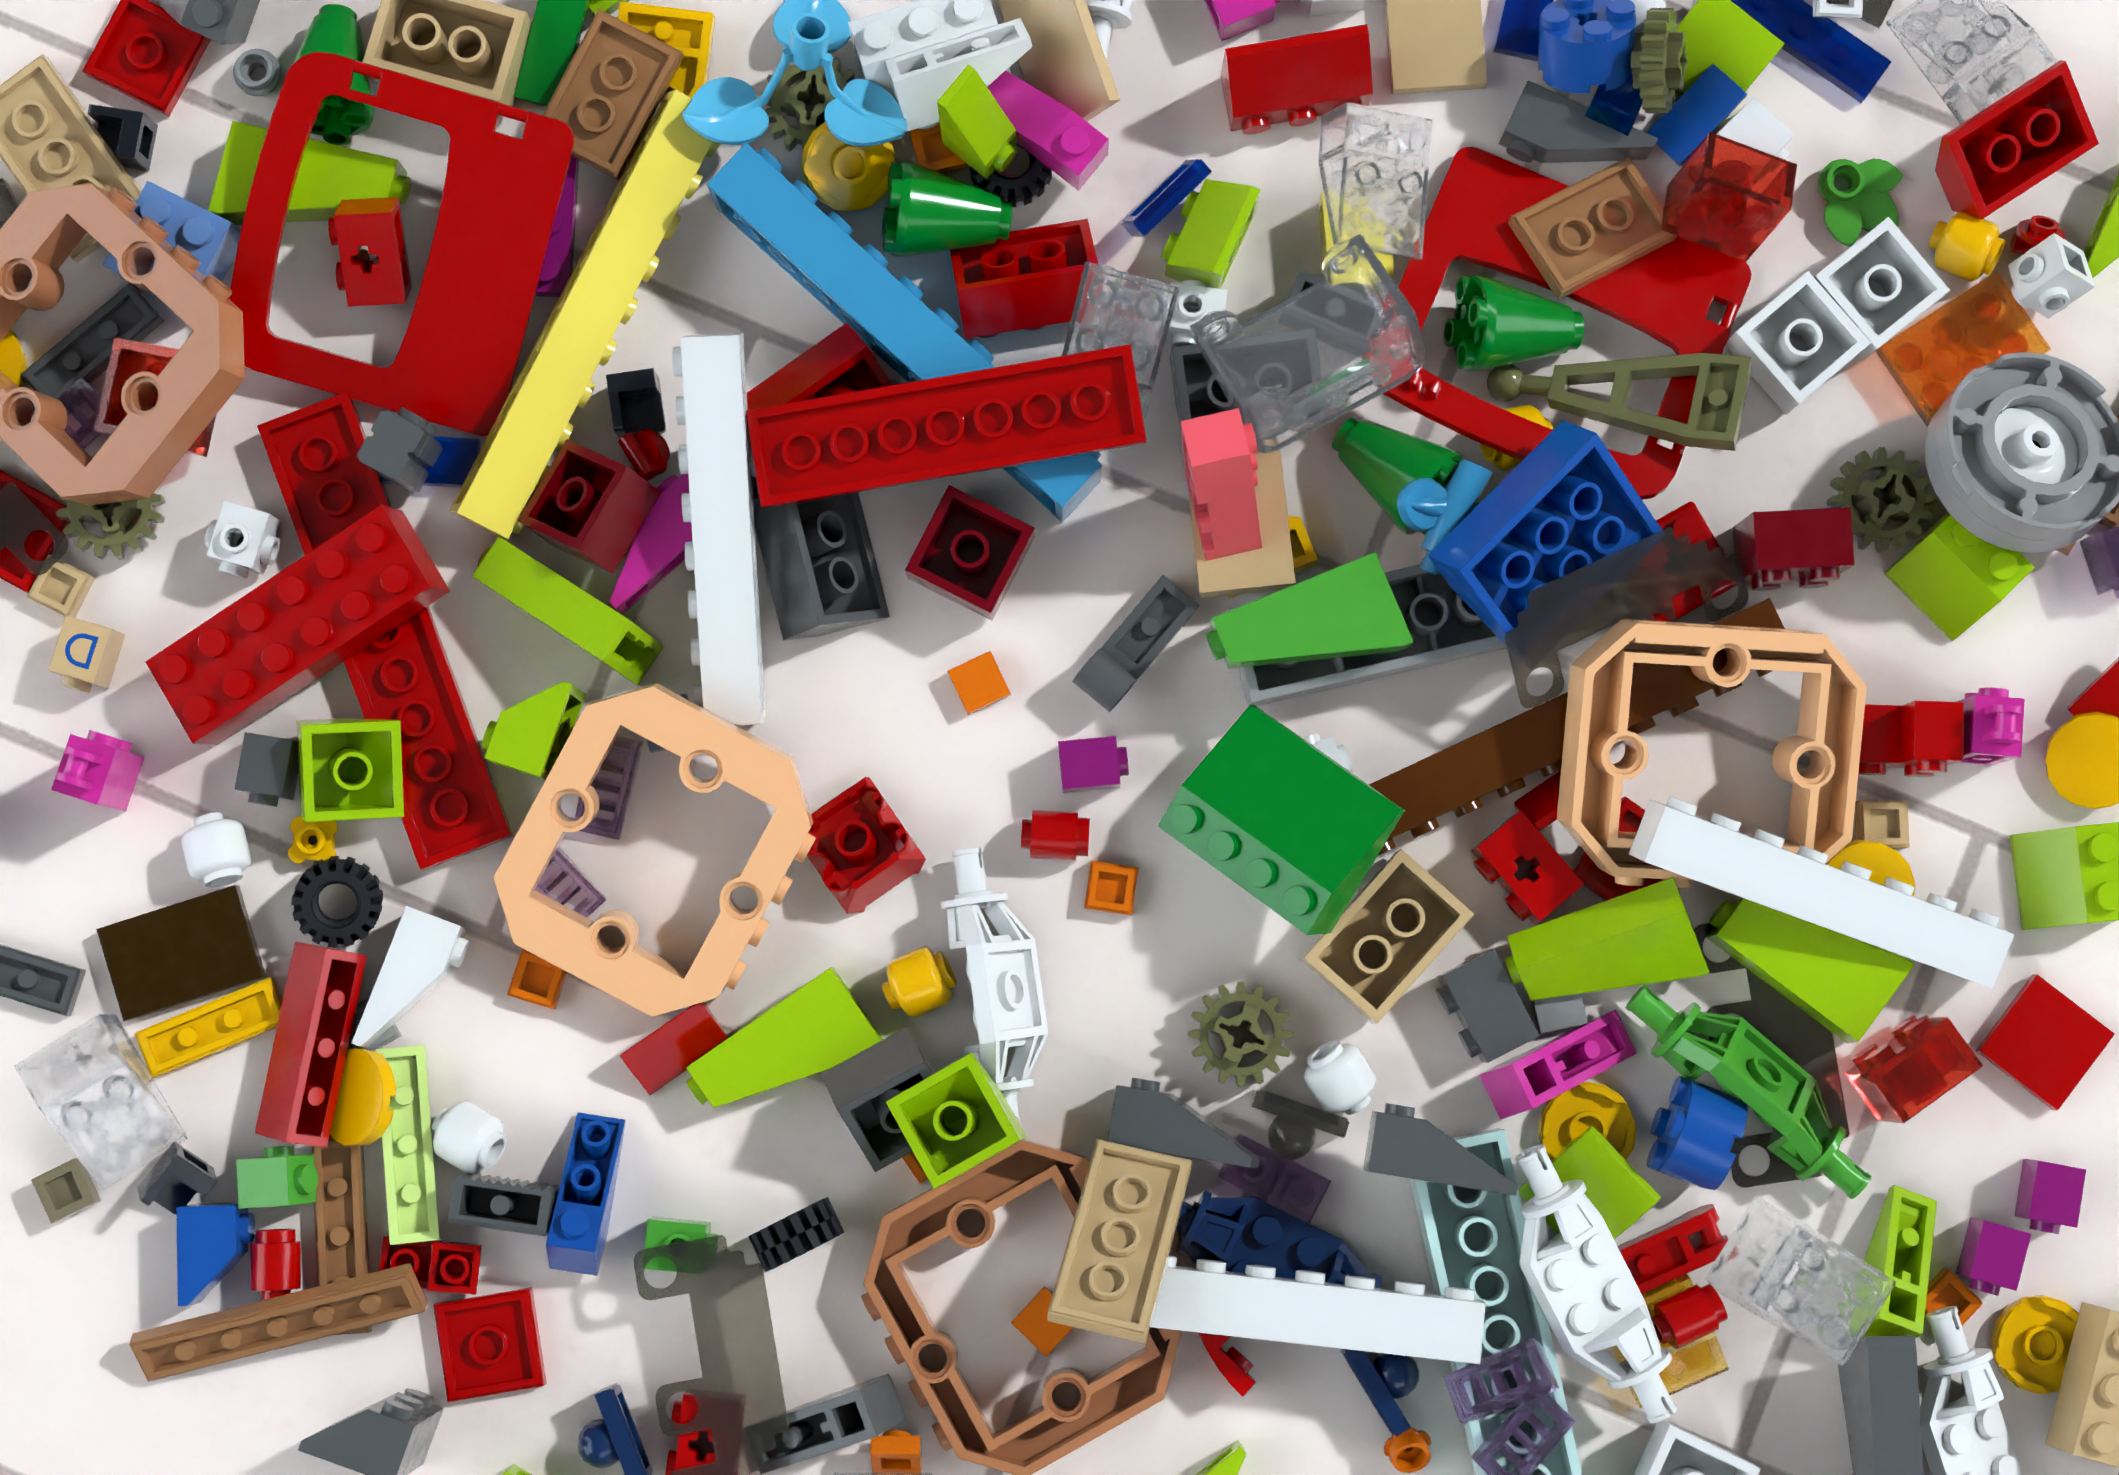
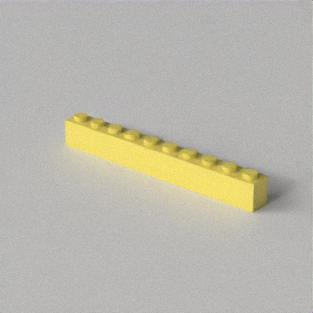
(585, 320)

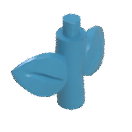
(1438, 510)

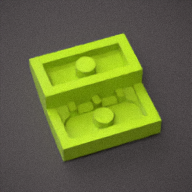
(1729, 39)
(1610, 1181)

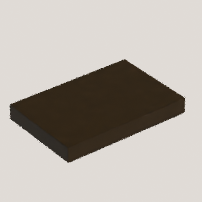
(181, 953)

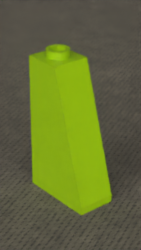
(323, 180)
(568, 610)
(1609, 946)
(1815, 968)
(787, 1043)

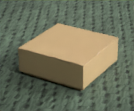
(61, 588)
(1883, 822)

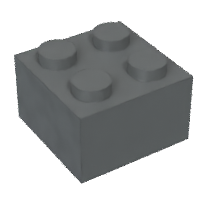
(866, 1083)

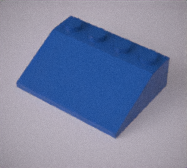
(1541, 523)

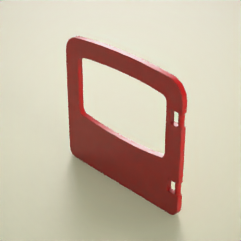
(481, 261)
(1656, 294)

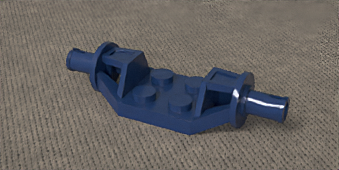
(1263, 1238)

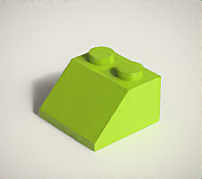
(1212, 232)
(1956, 575)
(534, 731)
(350, 769)
(2067, 875)
(955, 1120)

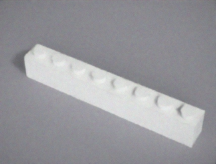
(722, 526)
(1821, 893)
(1321, 1312)

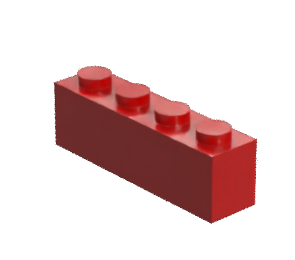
(310, 1045)

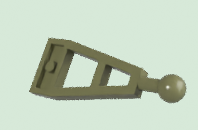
(1714, 409)

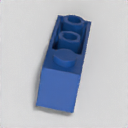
(586, 1195)

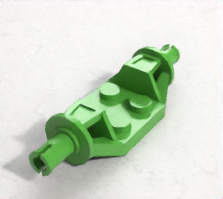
(1761, 1077)

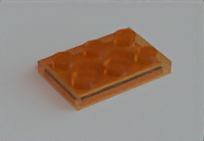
(1956, 339)

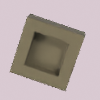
(65, 1190)

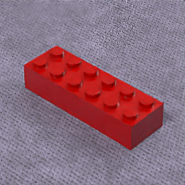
(297, 626)

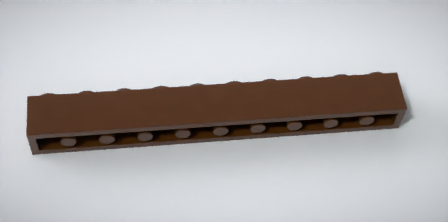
(1535, 740)

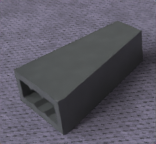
(1883, 1406)

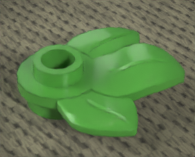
(1864, 202)

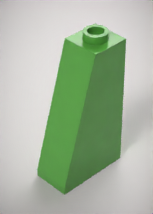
(1320, 618)

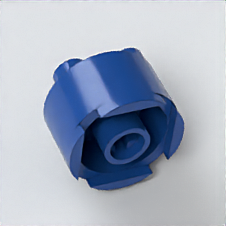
(1586, 44)
(1697, 1133)

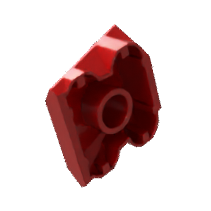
(861, 847)

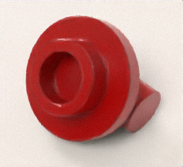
(2032, 232)
(646, 452)

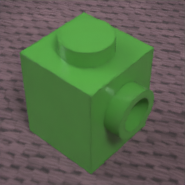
(276, 1179)
(669, 1231)

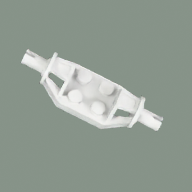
(1002, 977)
(1589, 1287)
(1970, 1431)

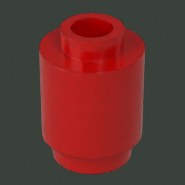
(1055, 835)
(275, 1262)
(1688, 1315)

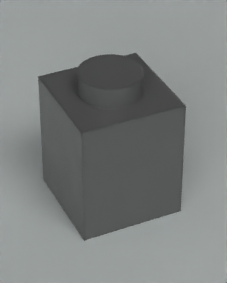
(267, 769)

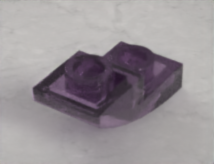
(1278, 1181)

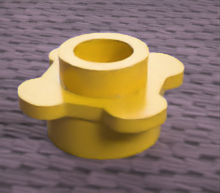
(303, 850)

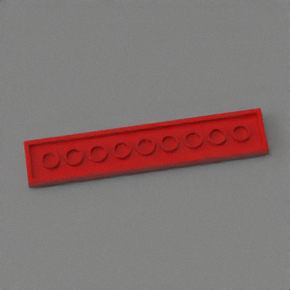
(405, 673)

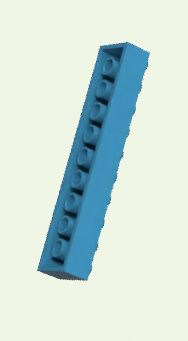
(871, 300)

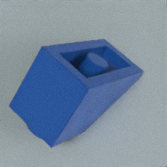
(209, 1246)

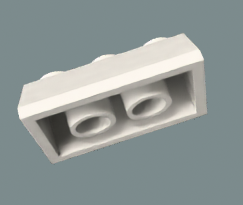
(912, 29)

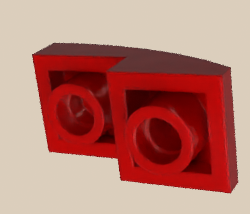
(436, 1263)
(1231, 1363)

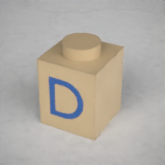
(86, 654)

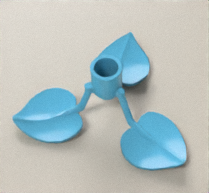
(810, 30)

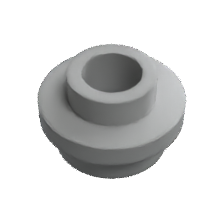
(247, 63)

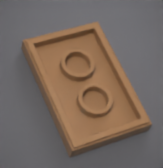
(612, 91)
(1591, 228)

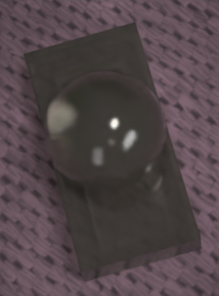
(1293, 1129)

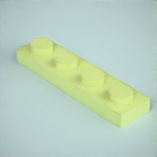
(410, 1150)

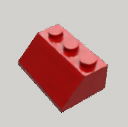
(1296, 78)
(2014, 143)
(1022, 280)
(829, 368)

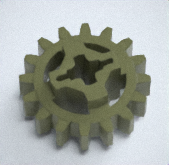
(1659, 60)
(793, 102)
(1900, 506)
(116, 529)
(1231, 1055)

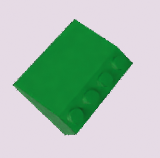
(1282, 821)

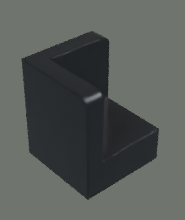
(128, 134)
(636, 401)
(176, 1179)

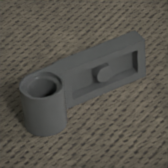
(1136, 643)

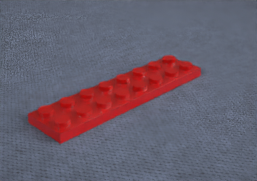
(946, 426)

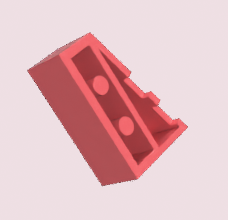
(1221, 482)

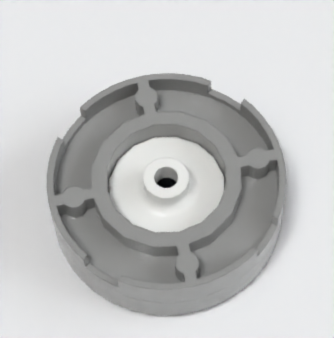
(2025, 453)

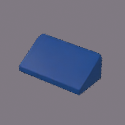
(1697, 114)

